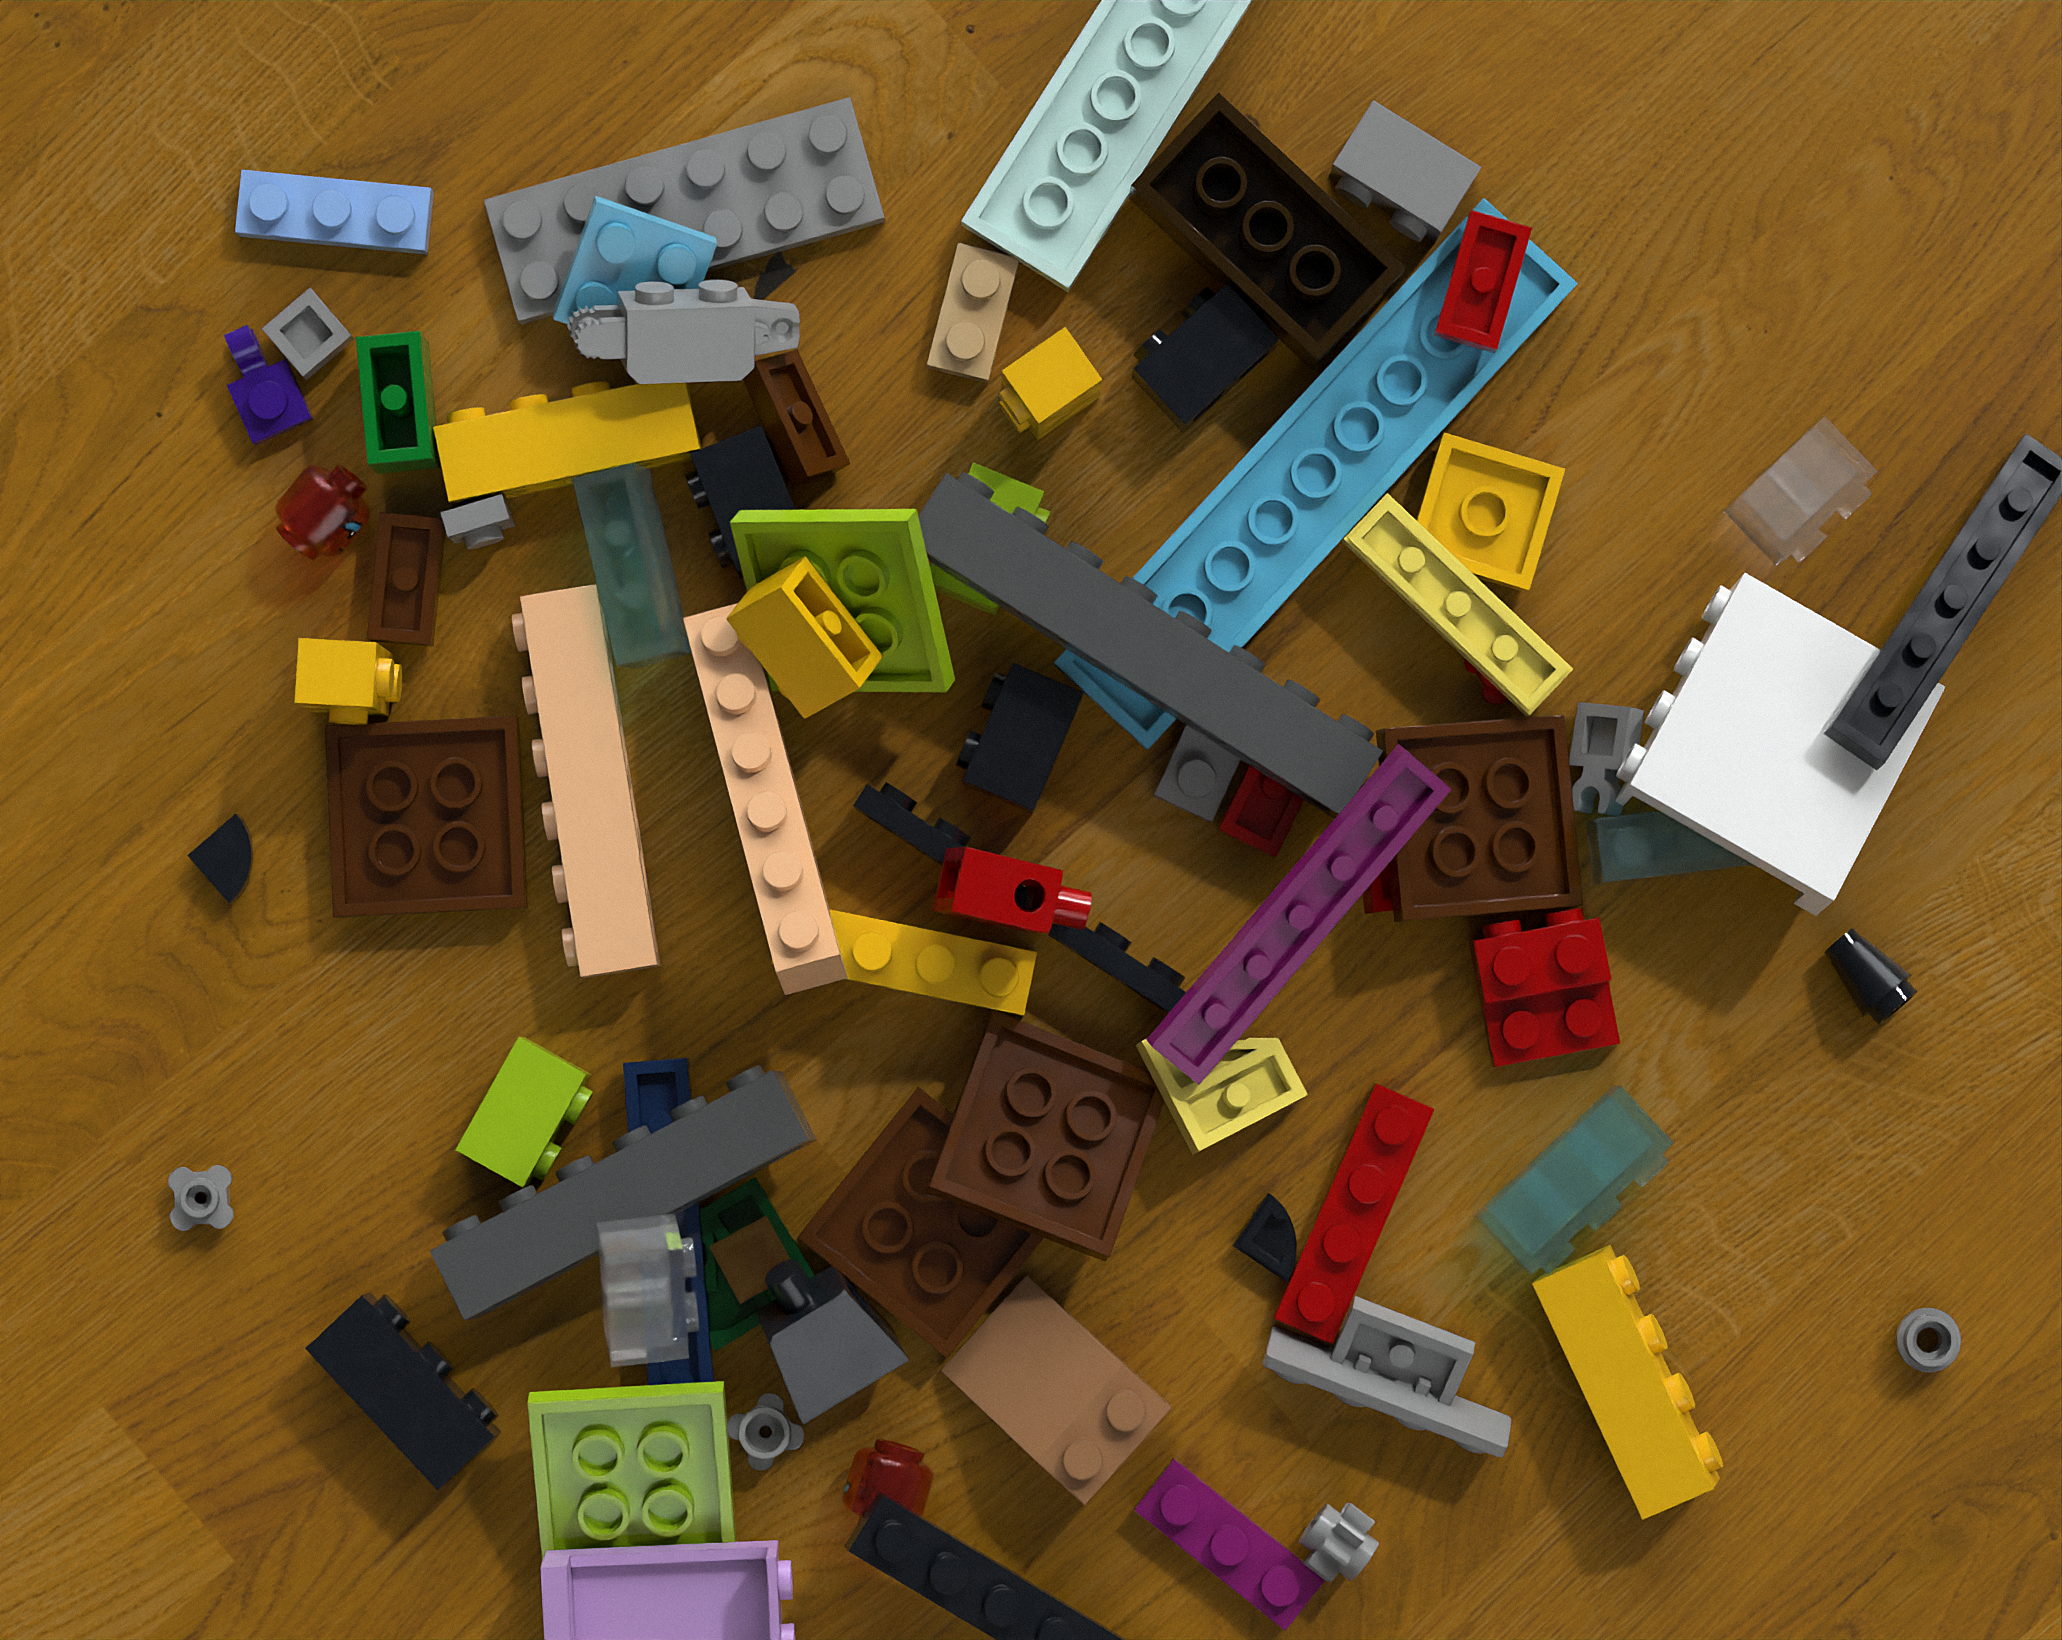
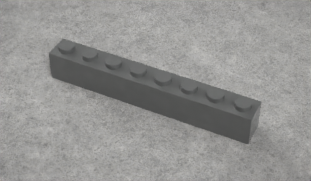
(1144, 646)

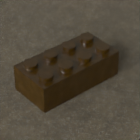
(1265, 231)

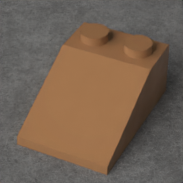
(1056, 1389)

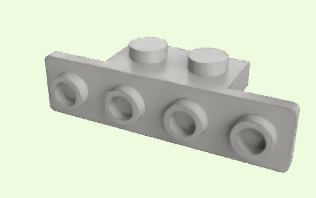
(1395, 1369)

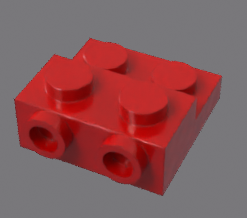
(1544, 988)

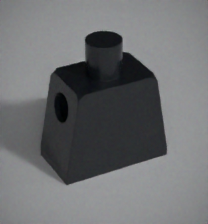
(825, 1337)

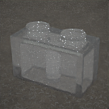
(1802, 492)
(644, 1289)

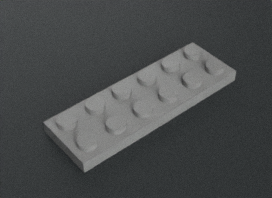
(747, 187)

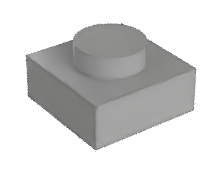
(308, 333)
(478, 522)

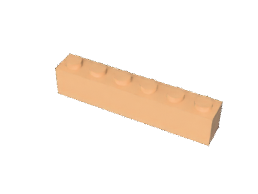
(588, 780)
(765, 805)

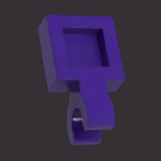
(267, 395)

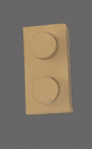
(973, 313)

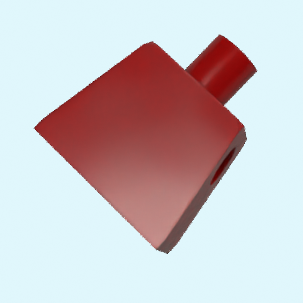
(984, 886)

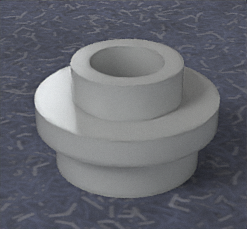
(1947, 1343)

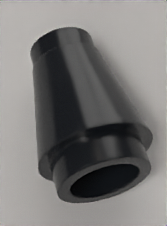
(1870, 976)

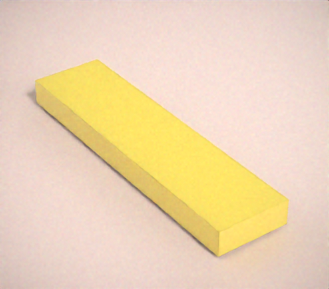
(1457, 605)

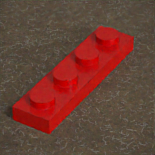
(1353, 1213)

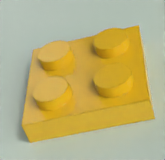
(1490, 508)

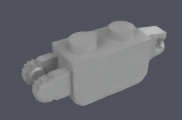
(685, 332)

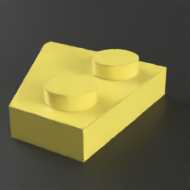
(1240, 1090)

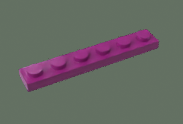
(1298, 914)

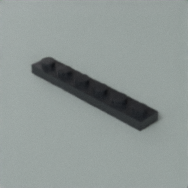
(1949, 603)
(1099, 947)
(964, 1578)

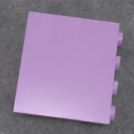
(667, 1592)

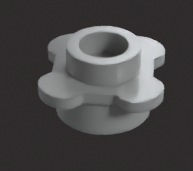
(214, 1184)
(760, 1449)

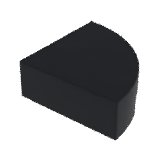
(227, 858)
(1270, 1238)

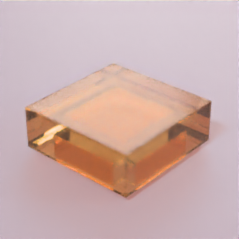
(749, 1257)

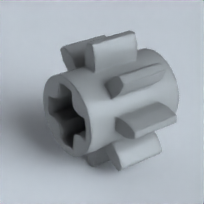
(1338, 1542)

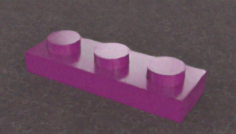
(1228, 1544)

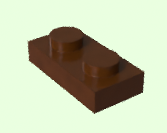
(795, 418)
(406, 579)

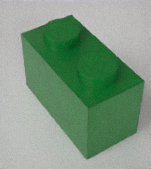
(397, 402)

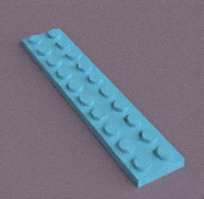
(1323, 466)

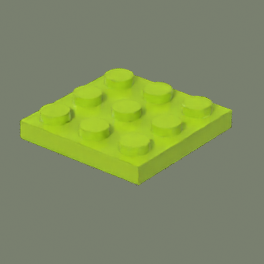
(875, 569)
(632, 1466)

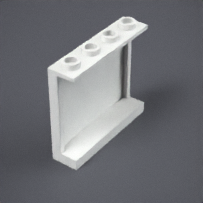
(1747, 748)

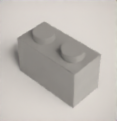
(1402, 173)

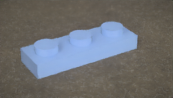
(334, 212)

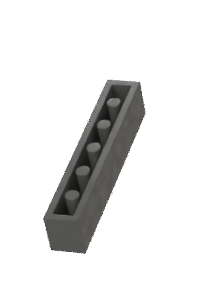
(646, 1177)

